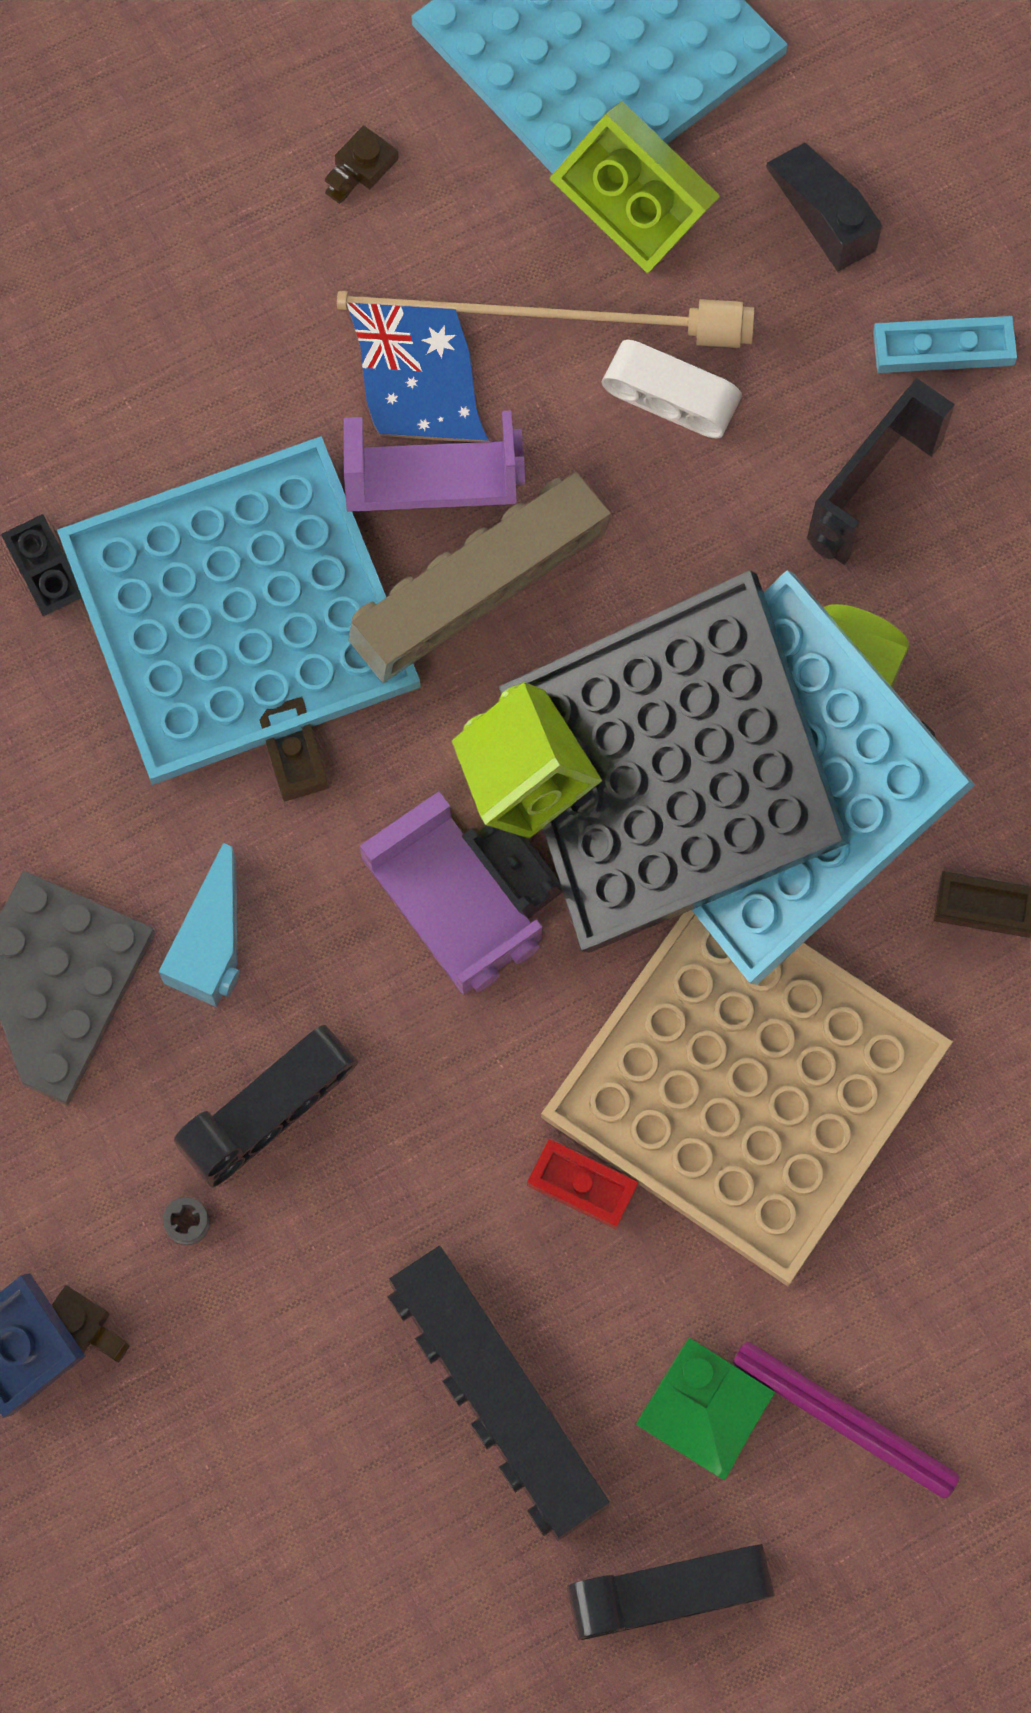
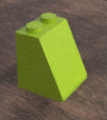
(523, 762)

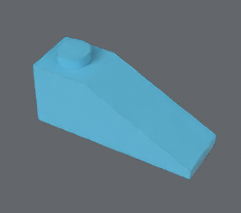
(205, 948)

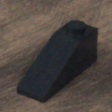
(827, 205)

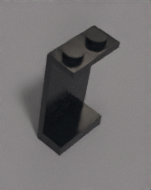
(919, 417)

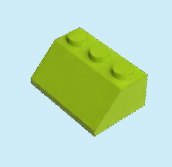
(634, 186)

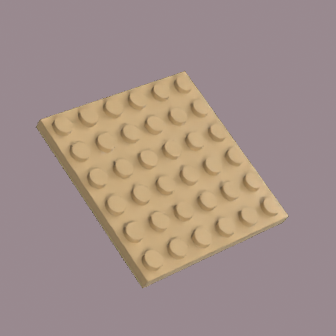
(744, 1095)

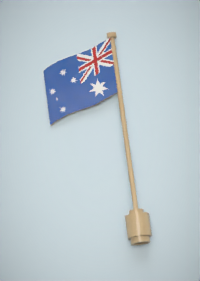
(421, 365)

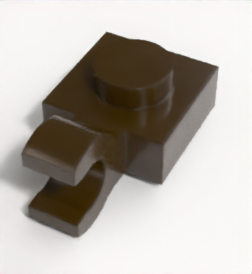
(360, 160)
(85, 1324)

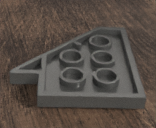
(62, 980)

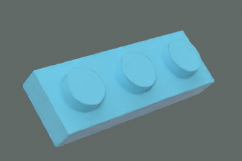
(944, 344)

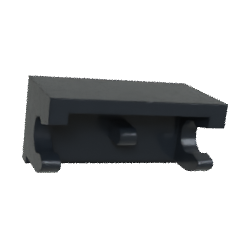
(515, 868)

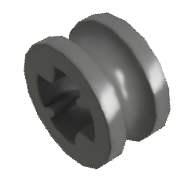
(177, 1209)

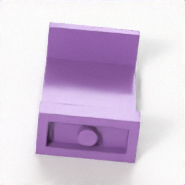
(431, 473)
(449, 896)

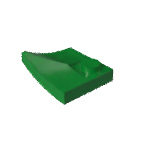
(705, 1408)

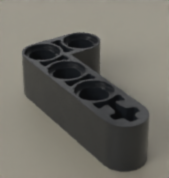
(266, 1107)
(669, 1592)

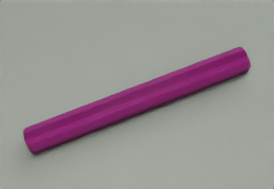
(846, 1420)

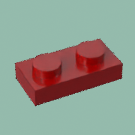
(582, 1184)

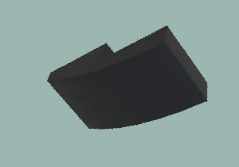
(42, 565)

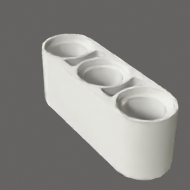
(672, 389)

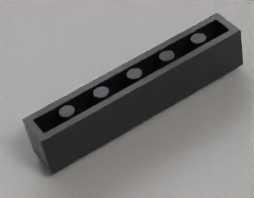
(498, 1393)

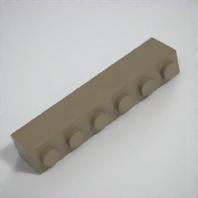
(477, 576)

